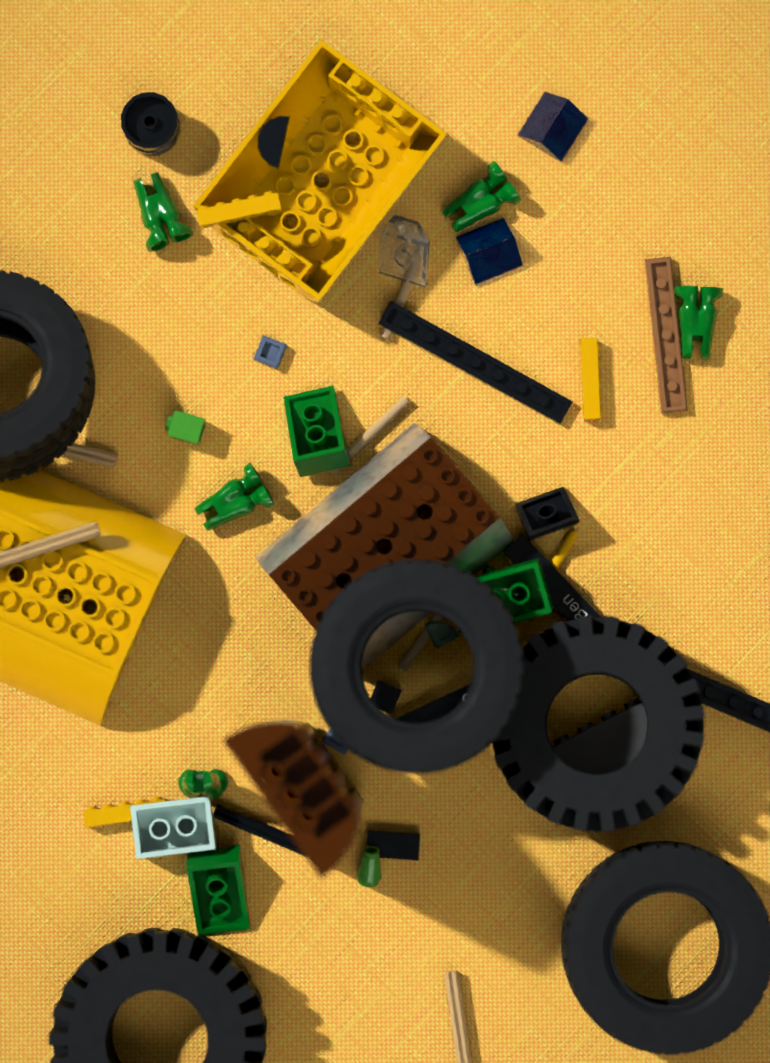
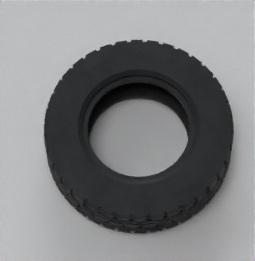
(65, 392)
(338, 666)
(728, 992)

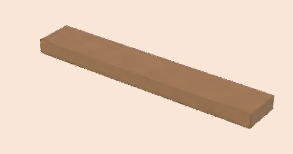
(666, 335)

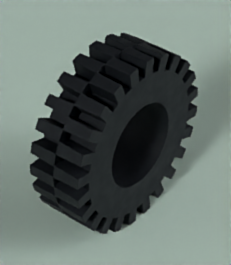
(671, 741)
(165, 963)

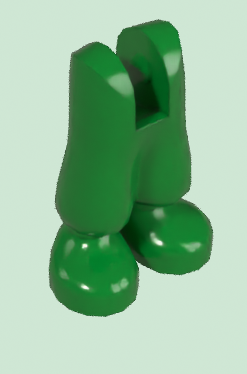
(478, 200)
(159, 209)
(697, 323)
(231, 499)
(196, 783)

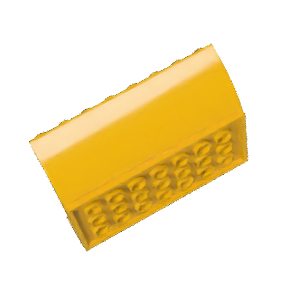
(56, 646)

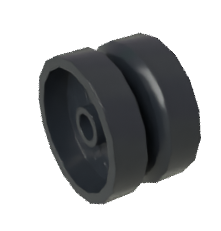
(155, 109)

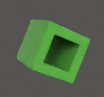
(185, 427)

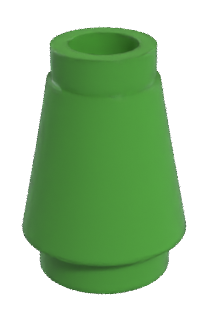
(369, 867)

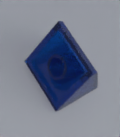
(553, 125)
(489, 251)

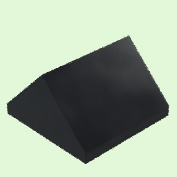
(547, 514)

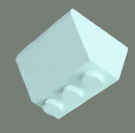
(173, 827)

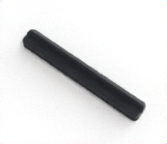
(256, 827)

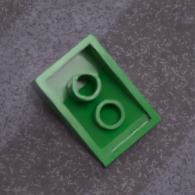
(316, 431)
(521, 589)
(218, 890)

